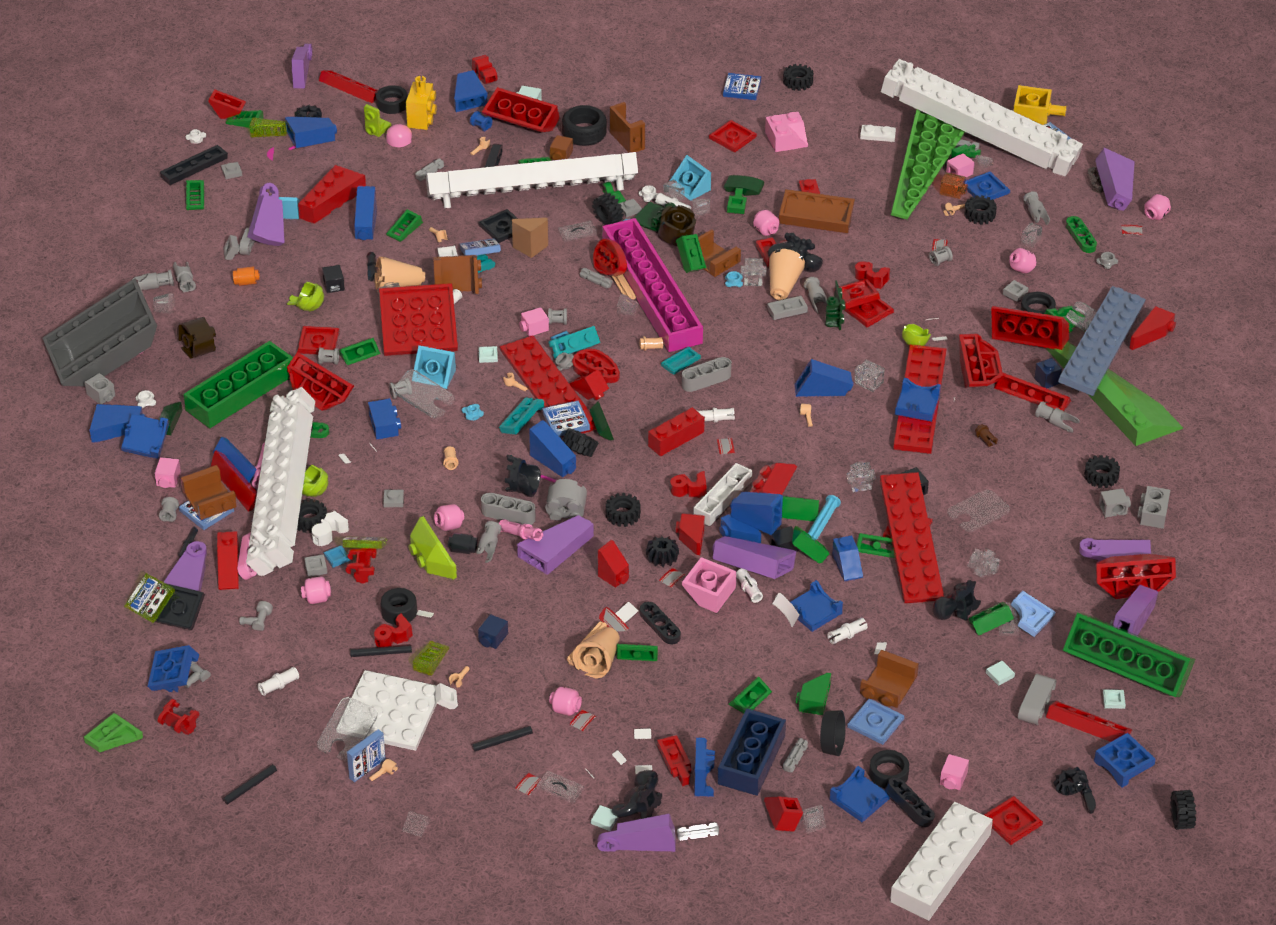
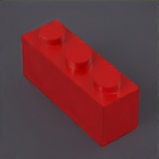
(676, 431)

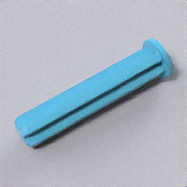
(823, 517)

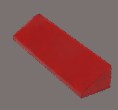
(348, 85)
(1032, 392)
(235, 481)
(1086, 722)

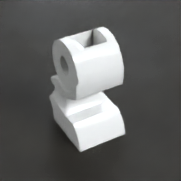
(323, 532)

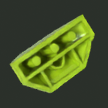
(430, 551)

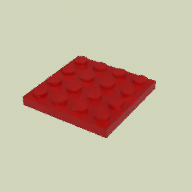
(418, 318)

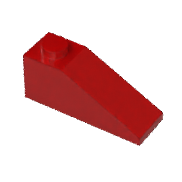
(1154, 327)
(228, 560)

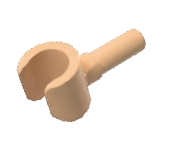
(483, 145)
(952, 209)
(439, 234)
(510, 381)
(806, 410)
(459, 677)
(387, 766)

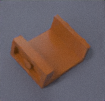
(628, 135)
(715, 257)
(458, 270)
(207, 493)
(890, 679)

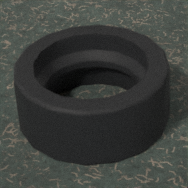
(391, 107)
(1037, 298)
(888, 756)

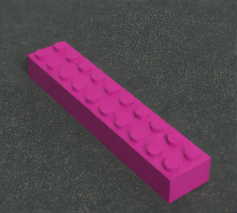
(655, 287)

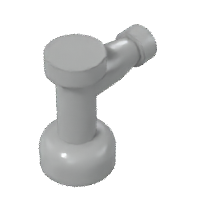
(264, 609)
(199, 674)

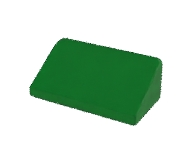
(691, 253)
(359, 351)
(800, 508)
(809, 545)
(876, 548)
(991, 618)
(637, 652)
(751, 696)

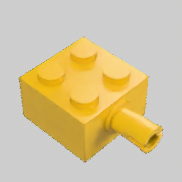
(420, 104)
(1036, 104)

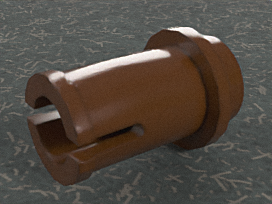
(983, 432)

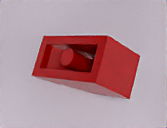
(590, 385)
(691, 531)
(612, 565)

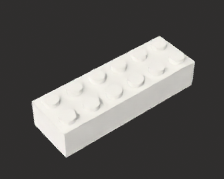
(941, 861)

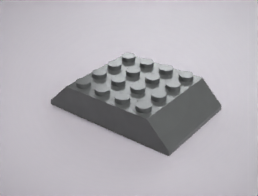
(102, 336)

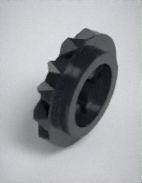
(314, 111)
(1068, 788)

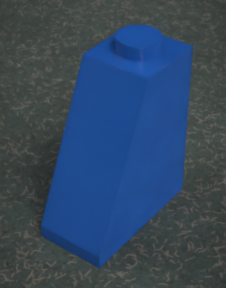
(469, 92)
(310, 130)
(365, 212)
(823, 380)
(111, 421)
(551, 450)
(758, 510)

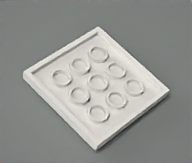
(401, 706)

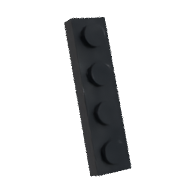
(193, 164)

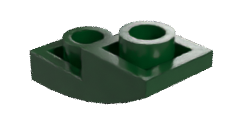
(750, 185)

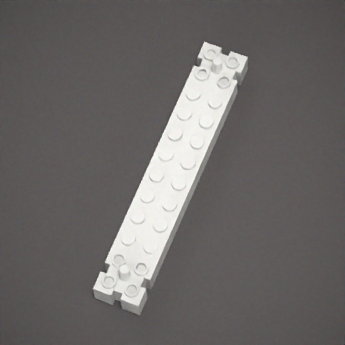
(981, 117)
(539, 174)
(281, 482)

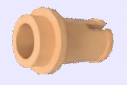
(650, 343)
(450, 460)

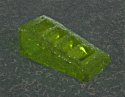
(257, 125)
(429, 667)

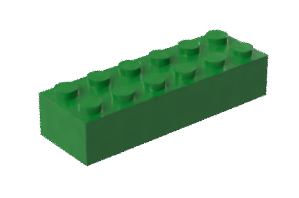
(238, 384)
(1129, 654)

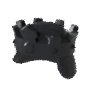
(522, 476)

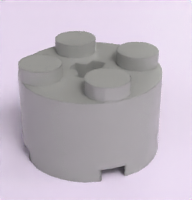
(565, 499)

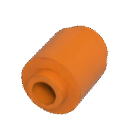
(246, 276)

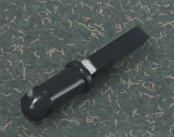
(371, 266)
(189, 539)
(1089, 798)

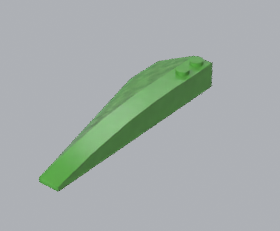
(925, 155)
(1127, 406)

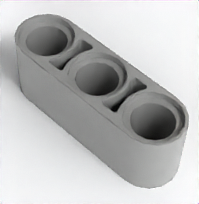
(706, 374)
(508, 508)
(1036, 698)

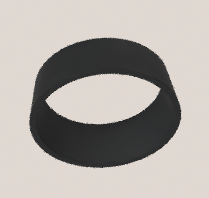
(833, 732)

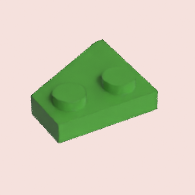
(112, 733)

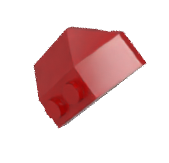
(978, 361)
(318, 382)
(773, 478)
(1125, 573)

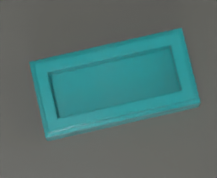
(680, 360)

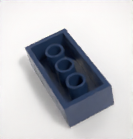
(751, 752)

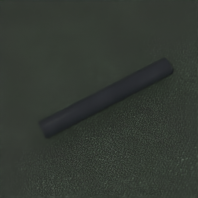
(381, 650)
(502, 738)
(249, 784)

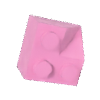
(786, 131)
(710, 584)

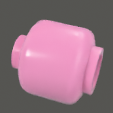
(1157, 207)
(766, 222)
(1022, 260)
(448, 517)
(316, 590)
(565, 701)

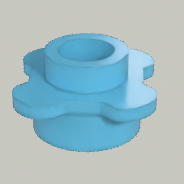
(733, 279)
(472, 412)

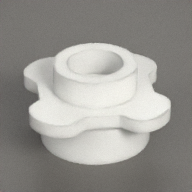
(196, 136)
(648, 193)
(145, 398)

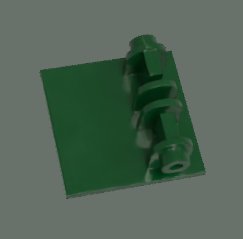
(650, 215)
(834, 308)

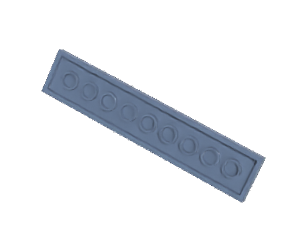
(1102, 341)

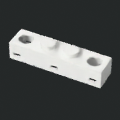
(723, 492)

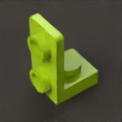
(373, 123)

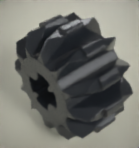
(662, 551)

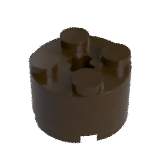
(676, 223)
(196, 337)

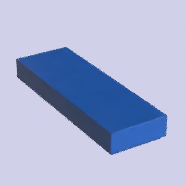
(236, 458)

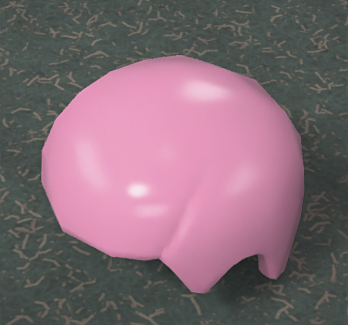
(398, 135)

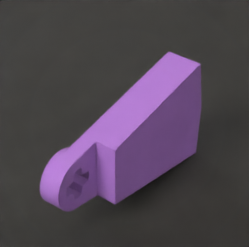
(300, 65)
(267, 220)
(1107, 548)
(190, 568)
(644, 834)

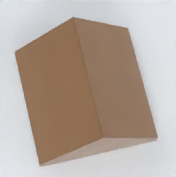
(530, 235)

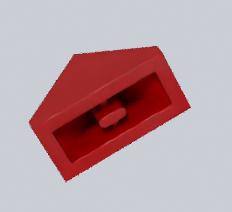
(225, 104)

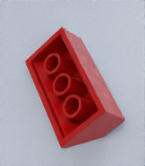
(522, 110)
(1029, 328)

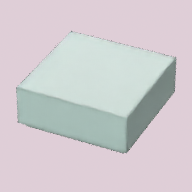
(488, 354)
(1000, 673)
(1114, 699)
(604, 818)

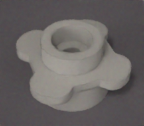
(1107, 260)
(564, 361)

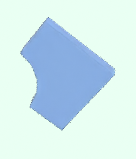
(1032, 613)

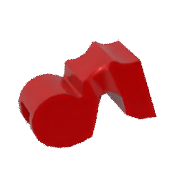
(486, 72)
(864, 270)
(683, 485)
(386, 634)

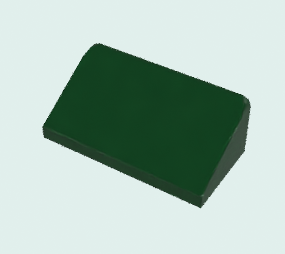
(172, 413)
(600, 421)

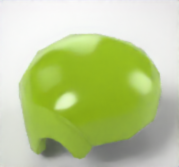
(915, 335)

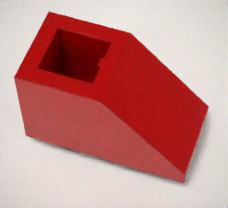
(784, 812)

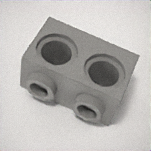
(1155, 507)

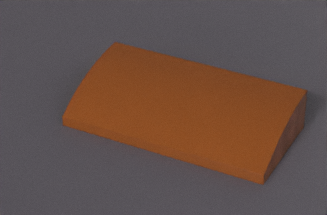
(816, 211)

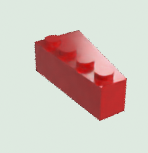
(330, 193)

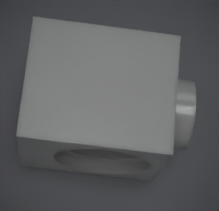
(100, 389)
(1114, 502)

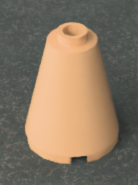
(396, 271)
(784, 272)
(597, 653)

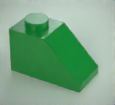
(814, 695)

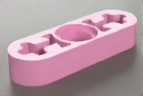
(244, 569)

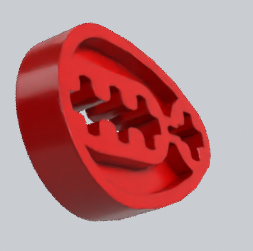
(616, 264)
(606, 364)

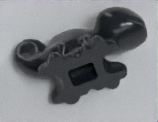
(794, 243)
(960, 599)
(641, 798)

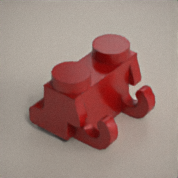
(362, 563)
(185, 723)

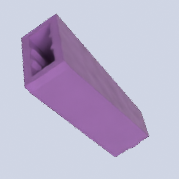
(1116, 178)
(556, 544)
(754, 556)
(1136, 610)

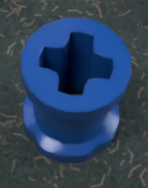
(481, 121)

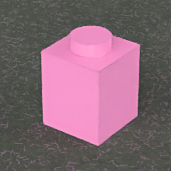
(960, 165)
(534, 322)
(167, 472)
(954, 772)

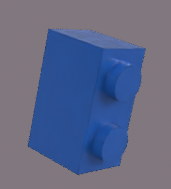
(384, 418)

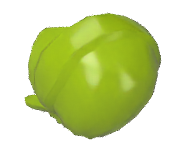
(310, 297)
(315, 481)

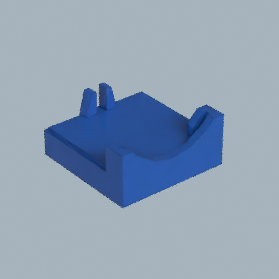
(917, 400)
(145, 436)
(816, 607)
(171, 668)
(1124, 758)
(703, 766)
(859, 795)

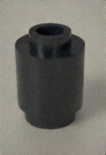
(463, 543)

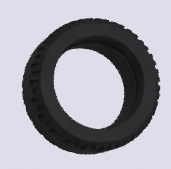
(584, 135)

